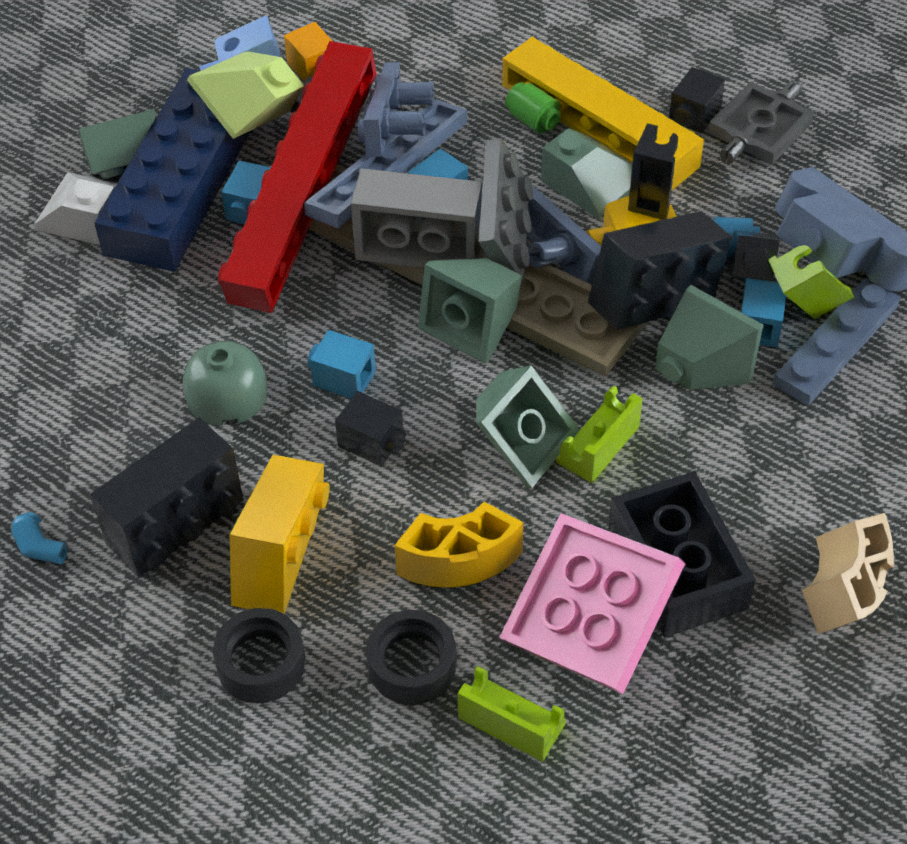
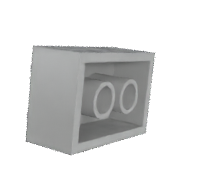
(415, 218)

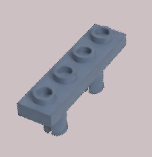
(381, 113)
(560, 240)

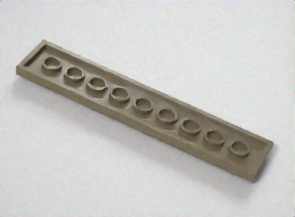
(548, 311)

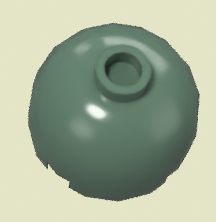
(224, 383)

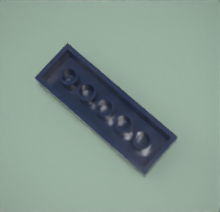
(168, 183)

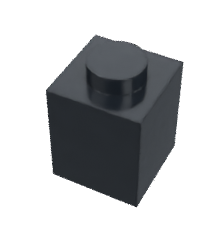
(696, 99)
(751, 254)
(370, 428)

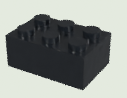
(652, 264)
(168, 496)
(684, 523)

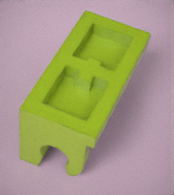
(812, 287)
(601, 436)
(509, 716)

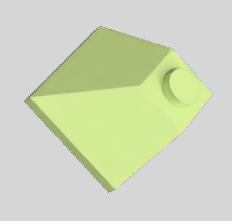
(247, 90)

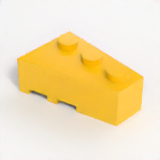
(275, 532)

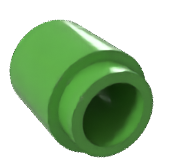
(533, 107)

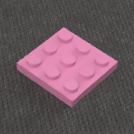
(592, 602)

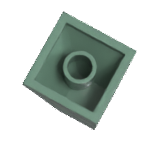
(114, 142)
(585, 171)
(468, 303)
(708, 343)
(524, 422)

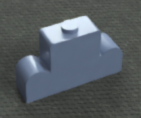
(841, 230)

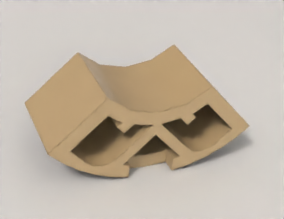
(850, 573)

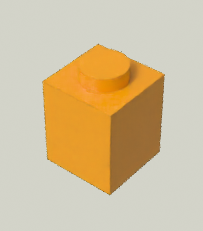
(304, 47)

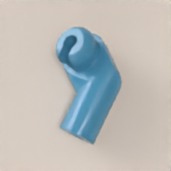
(32, 542)

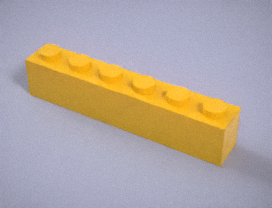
(597, 106)

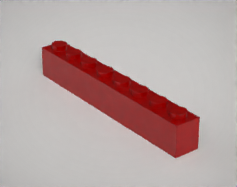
(301, 168)

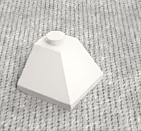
(75, 207)

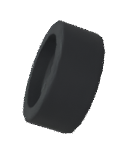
(252, 624)
(414, 625)

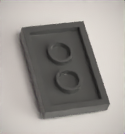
(505, 208)

